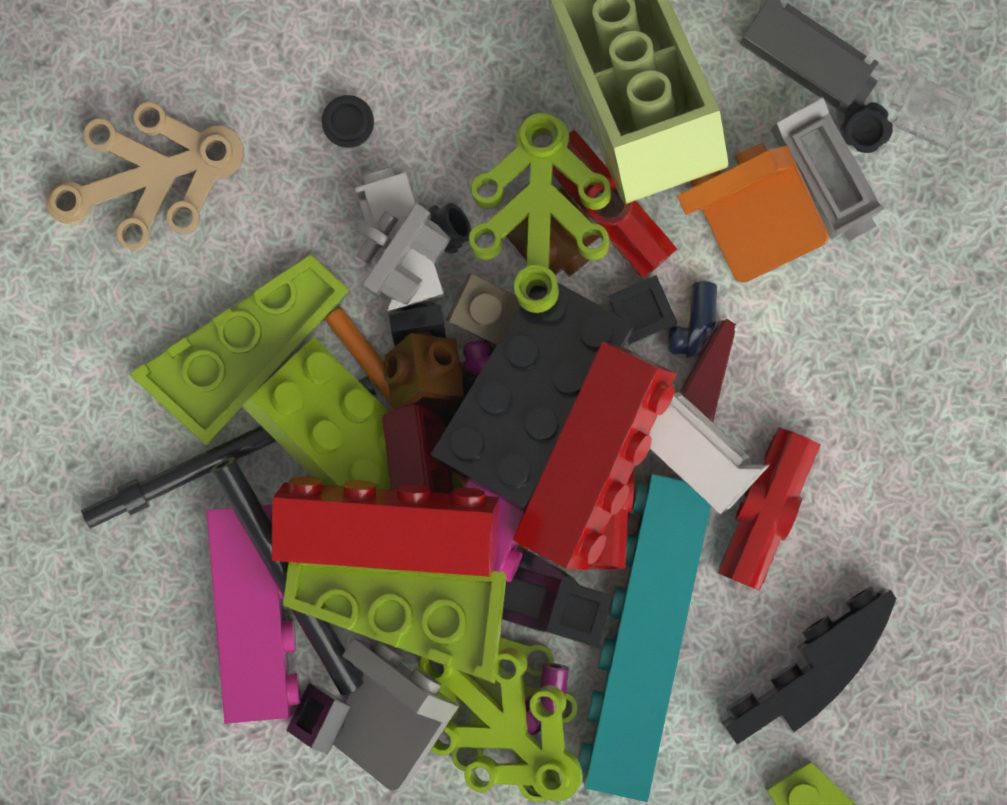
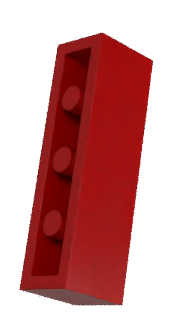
(595, 457)
(385, 527)

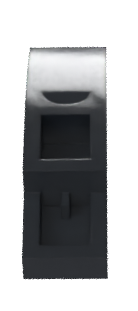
(833, 656)

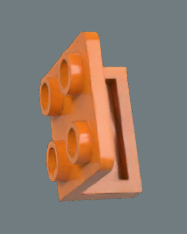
(758, 211)

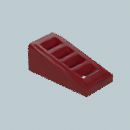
(707, 375)

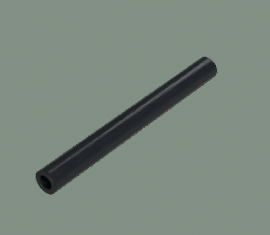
(259, 529)

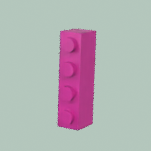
(249, 626)

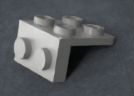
(391, 715)

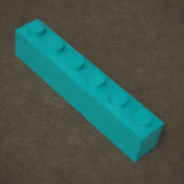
(646, 640)

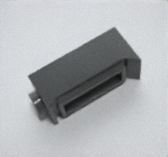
(810, 55)

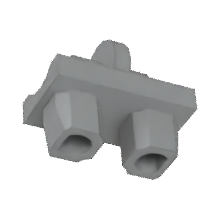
(415, 233)

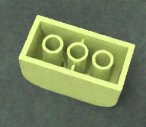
(641, 93)

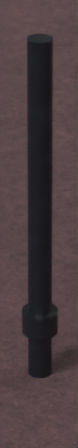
(135, 495)

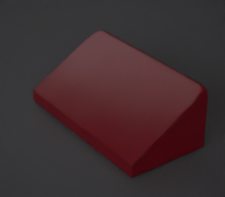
(409, 441)

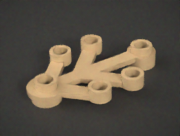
(154, 173)

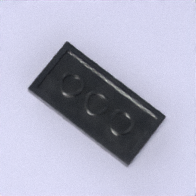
(526, 394)

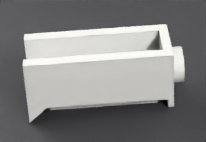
(393, 194)
(702, 454)

